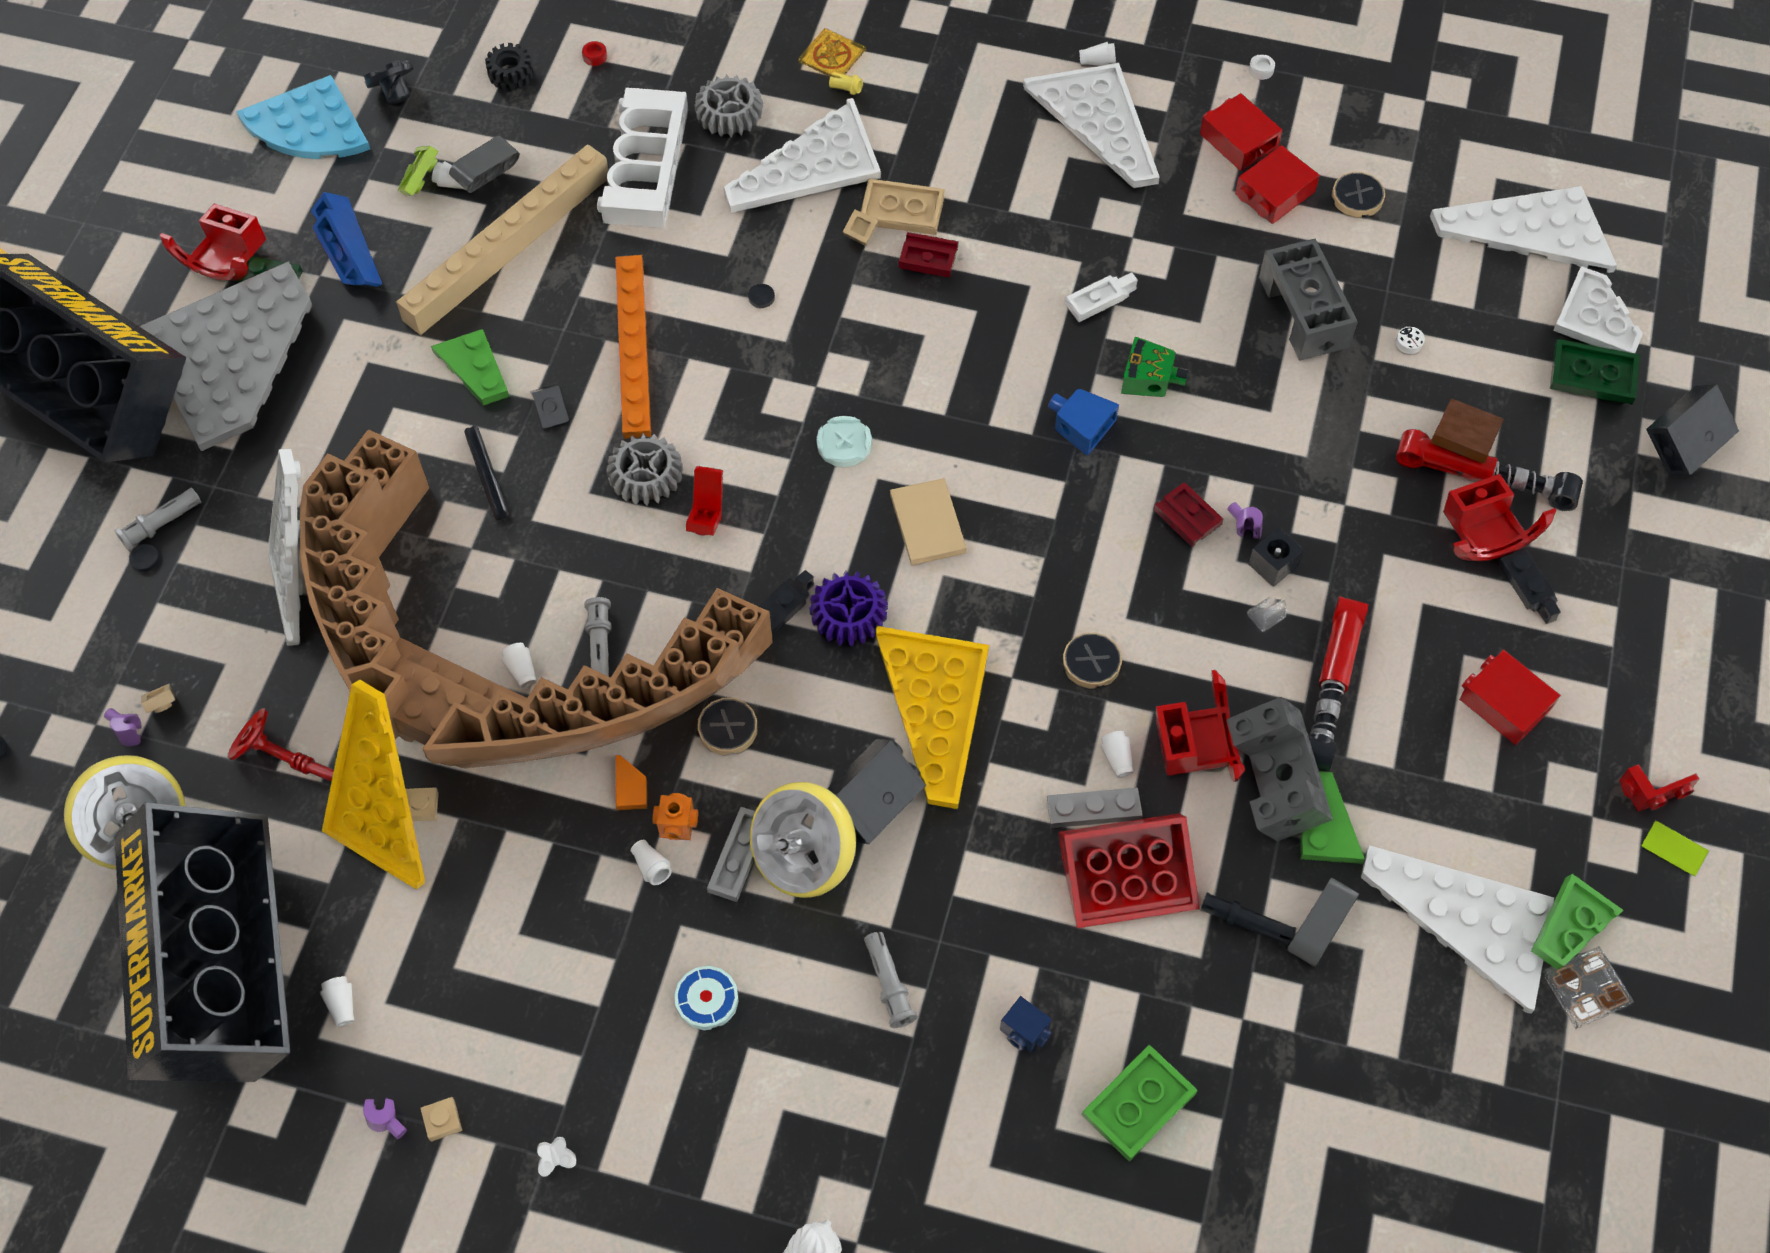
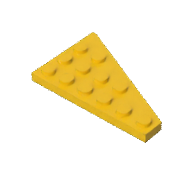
(938, 699)
(368, 792)

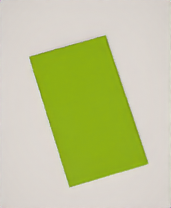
(1675, 848)

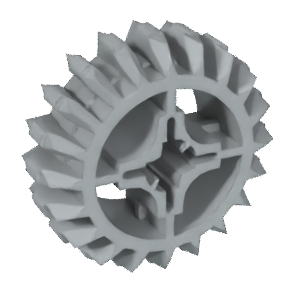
(727, 99)
(642, 477)

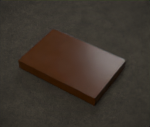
(1467, 431)

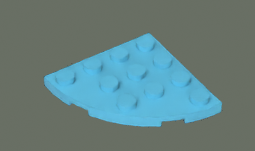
(306, 122)

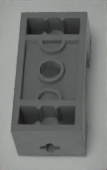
(1321, 317)
(1274, 740)

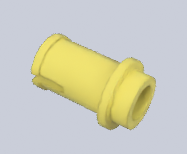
(846, 82)

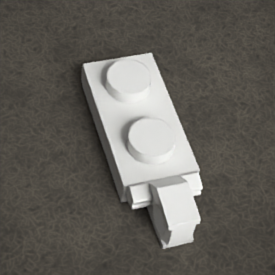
(1100, 296)

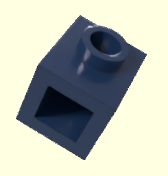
(1026, 1026)

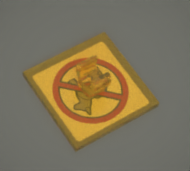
(831, 53)

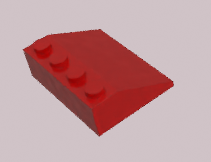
(1129, 870)

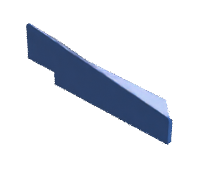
(344, 240)

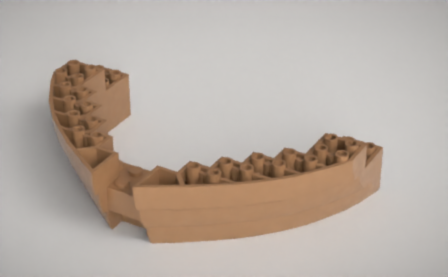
(460, 717)

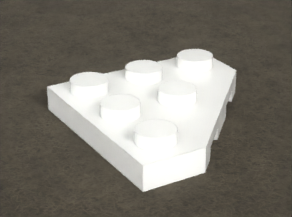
(1597, 315)

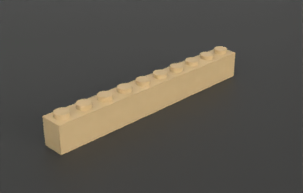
(503, 240)

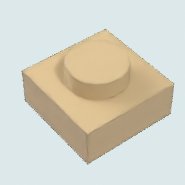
(860, 227)
(158, 699)
(423, 803)
(441, 1119)

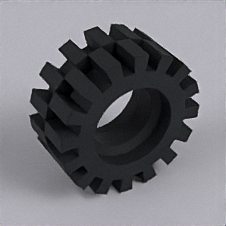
(507, 56)

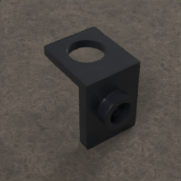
(550, 405)

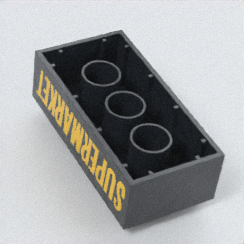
(82, 363)
(199, 945)

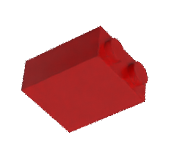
(1240, 131)
(1277, 184)
(1508, 696)

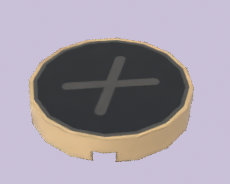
(1358, 194)
(1092, 660)
(727, 726)

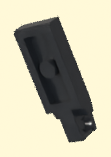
(1530, 584)
(788, 600)

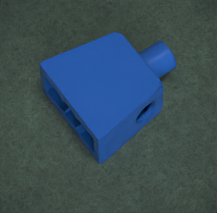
(1083, 418)

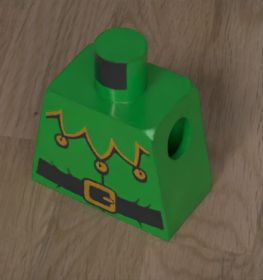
(1151, 370)

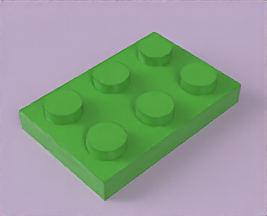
(1139, 1102)

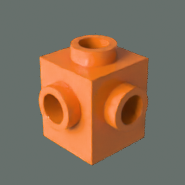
(675, 817)

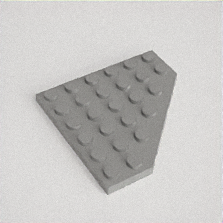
(233, 350)

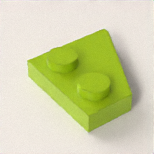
(415, 172)

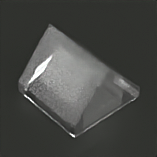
(1268, 613)

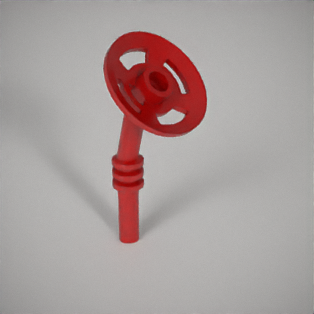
(253, 737)

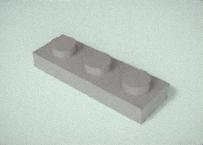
(1094, 807)
(734, 860)

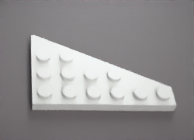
(1102, 115)
(824, 158)
(1540, 223)
(284, 544)
(1474, 916)

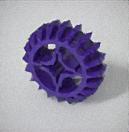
(827, 609)

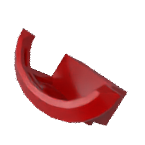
(228, 244)
(1486, 523)
(1199, 737)

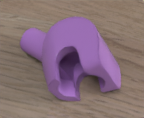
(1247, 519)
(124, 727)
(383, 1119)

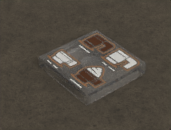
(1588, 987)

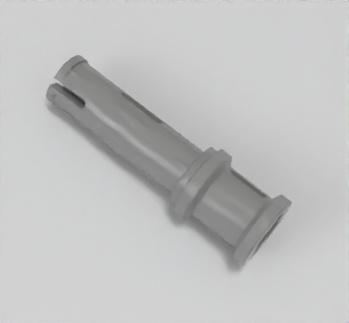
(146, 525)
(598, 628)
(893, 992)

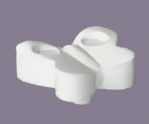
(554, 1155)

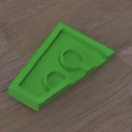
(474, 364)
(1335, 839)
(1572, 922)

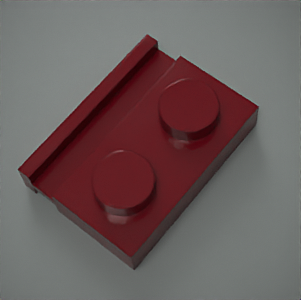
(928, 254)
(1188, 514)

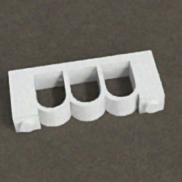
(644, 206)

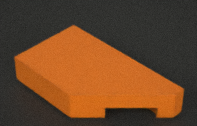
(630, 786)

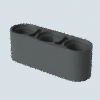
(484, 163)
(1323, 922)

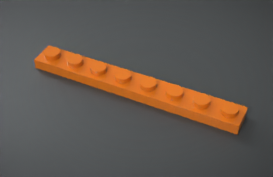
(633, 347)

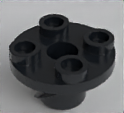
(391, 81)

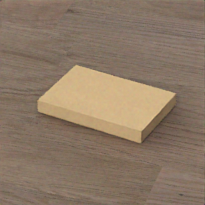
(904, 206)
(928, 521)

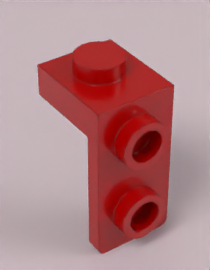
(706, 501)
(1643, 795)

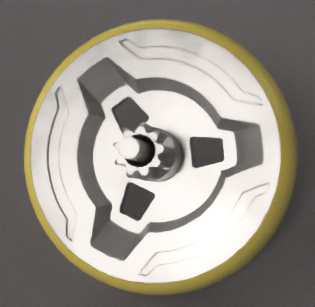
(92, 806)
(783, 841)

